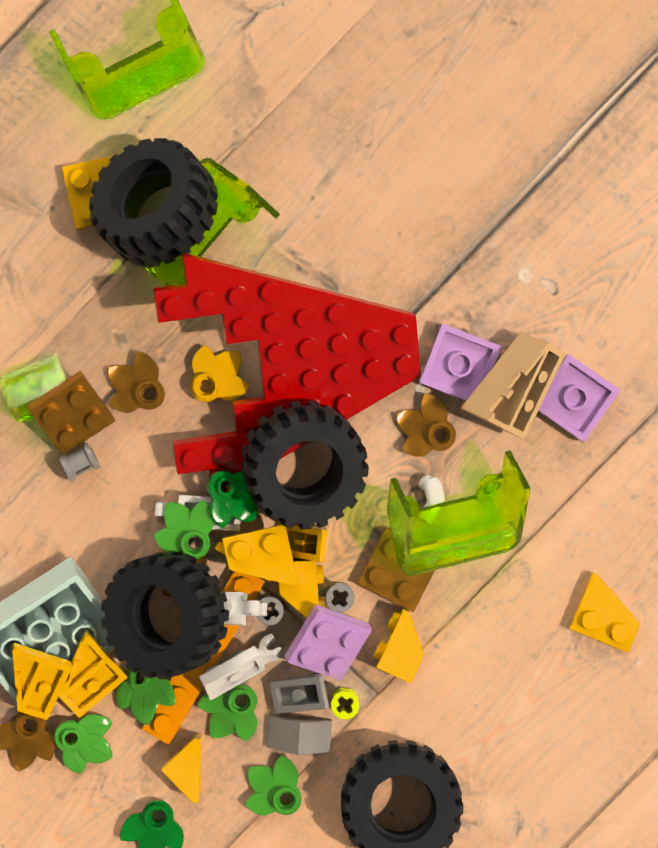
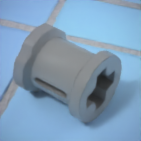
(79, 462)
(338, 606)
(275, 618)

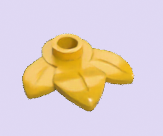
(221, 372)

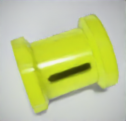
(343, 713)

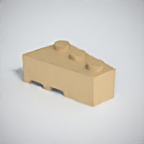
(516, 385)

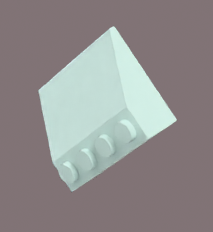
(50, 617)

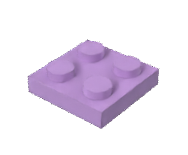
(458, 362)
(577, 398)
(328, 642)

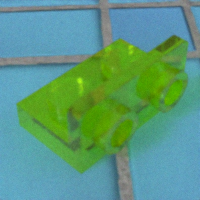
(29, 384)

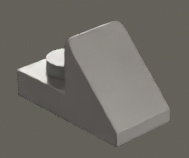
(299, 693)

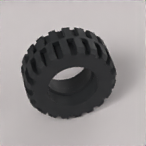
(132, 180)
(329, 494)
(129, 620)
(393, 761)

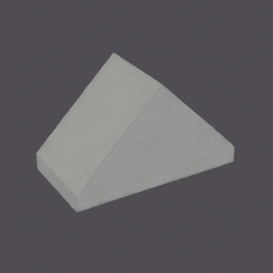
(299, 734)

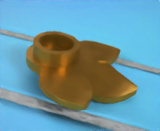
(133, 381)
(421, 426)
(26, 743)

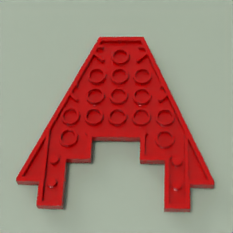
(308, 349)

